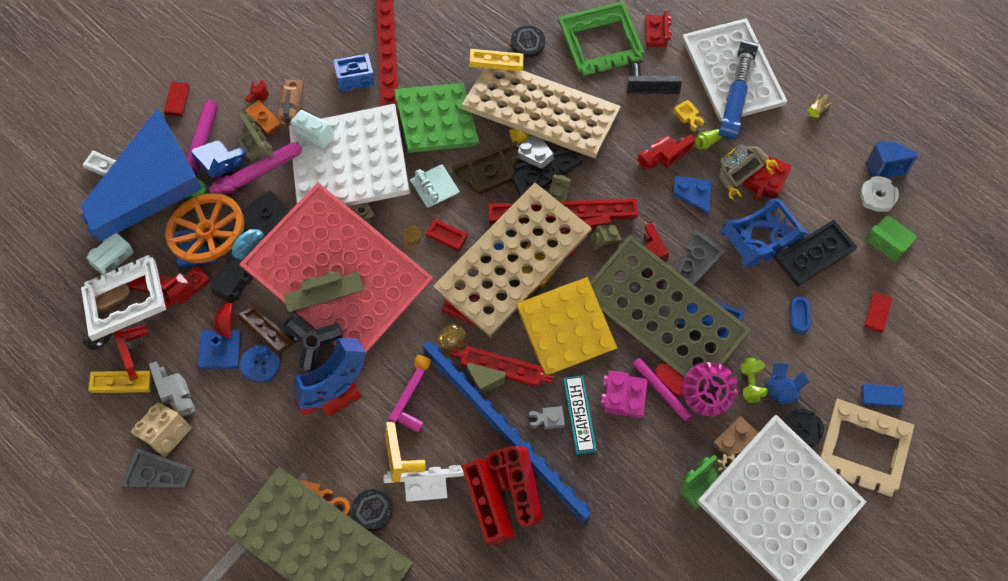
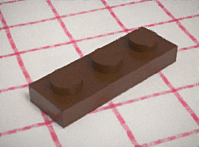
(265, 329)

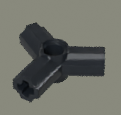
(310, 352)

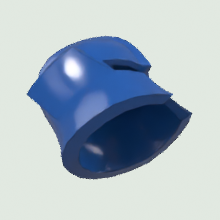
(783, 388)

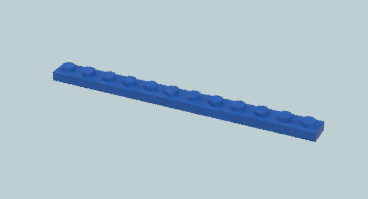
(511, 436)

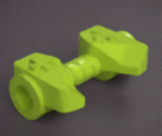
(750, 368)

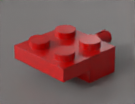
(768, 184)

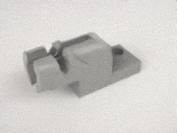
(173, 390)

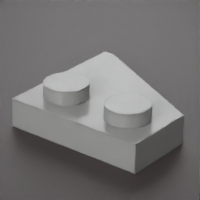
(535, 152)

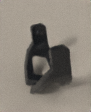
(87, 342)

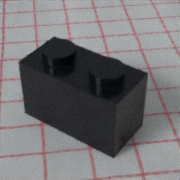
(230, 281)

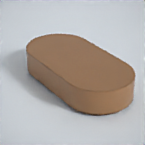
(112, 298)

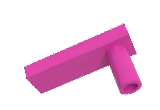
(398, 413)

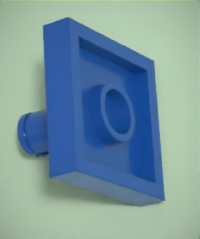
(219, 351)

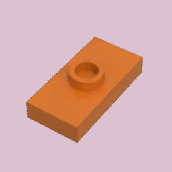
(263, 117)

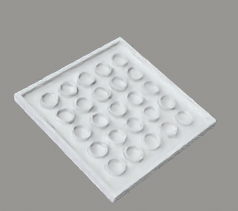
(361, 160)
(781, 502)

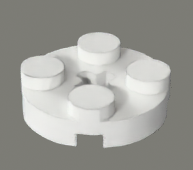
(877, 203)

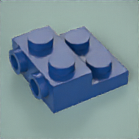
(354, 72)

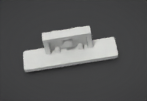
(427, 484)

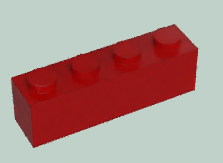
(488, 502)

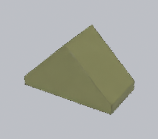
(485, 378)

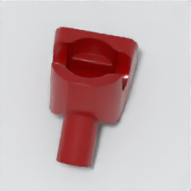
(257, 92)

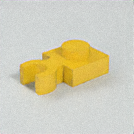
(688, 113)

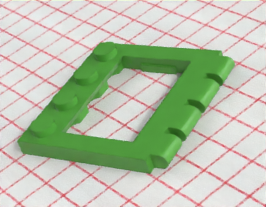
(597, 17)

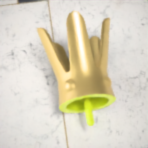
(816, 108)

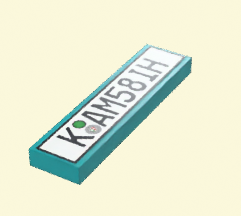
(579, 415)

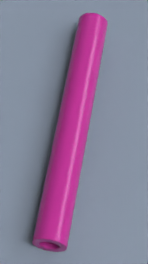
(662, 389)

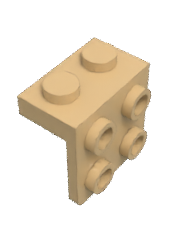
(161, 429)

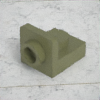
(560, 187)

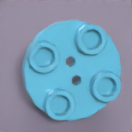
(246, 243)

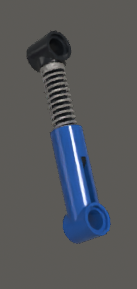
(738, 90)

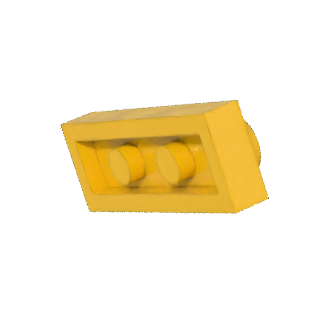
(496, 60)
(119, 382)

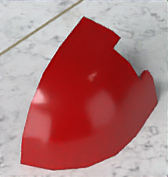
(224, 321)

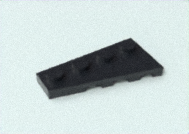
(528, 174)

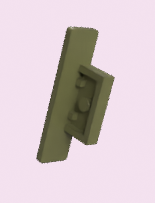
(253, 140)
(322, 290)

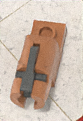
(290, 100)

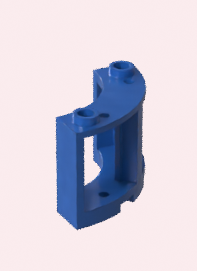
(332, 377)

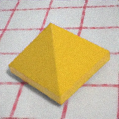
(518, 136)

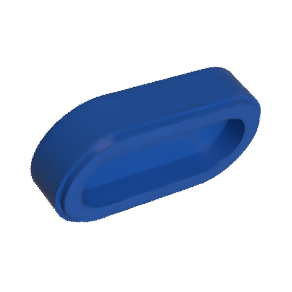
(800, 315)

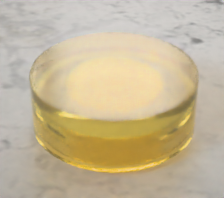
(412, 234)

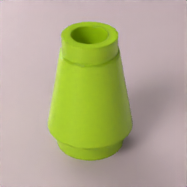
(707, 139)

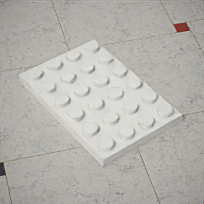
(716, 61)

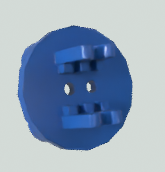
(260, 372)

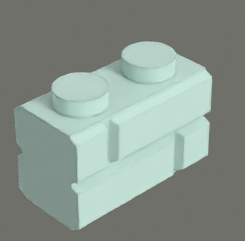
(312, 129)
(109, 254)

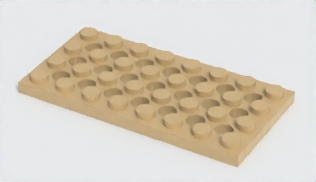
(552, 104)
(499, 259)

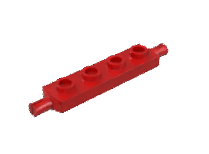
(514, 369)

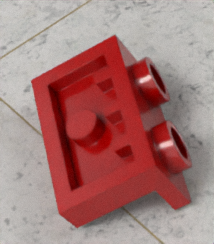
(658, 30)

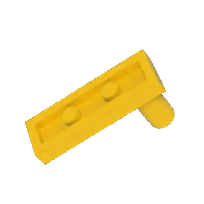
(395, 463)

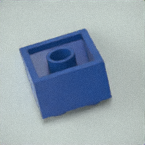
(890, 160)

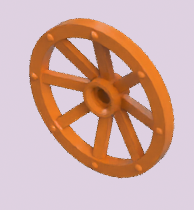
(206, 229)

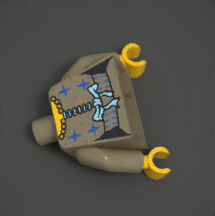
(740, 164)

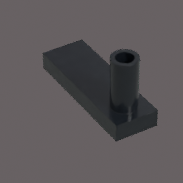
(652, 84)

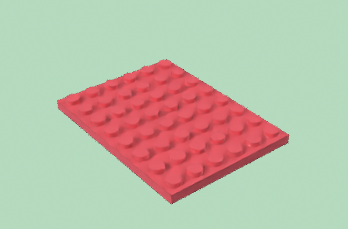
(328, 237)

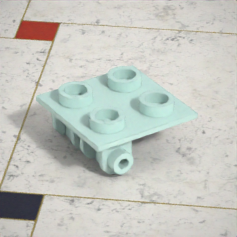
(434, 185)

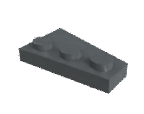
(699, 258)
(154, 471)

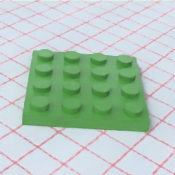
(435, 118)

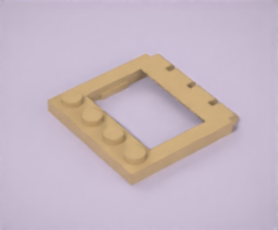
(881, 424)

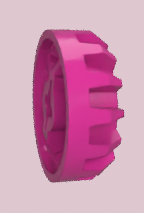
(704, 373)

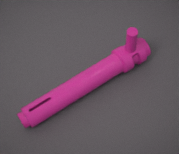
(202, 132)
(230, 183)

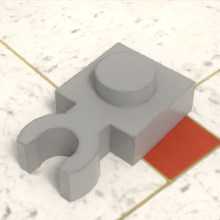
(551, 418)

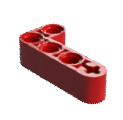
(519, 486)

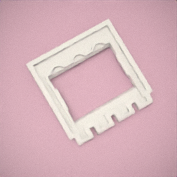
(136, 312)

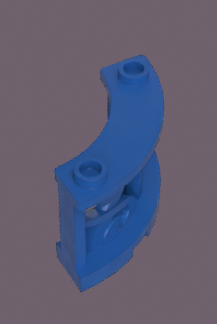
(743, 242)

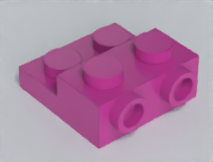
(624, 394)

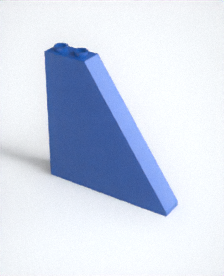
(140, 182)

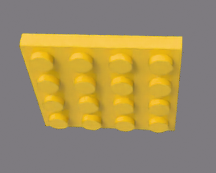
(566, 326)

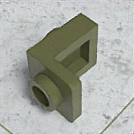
(604, 235)

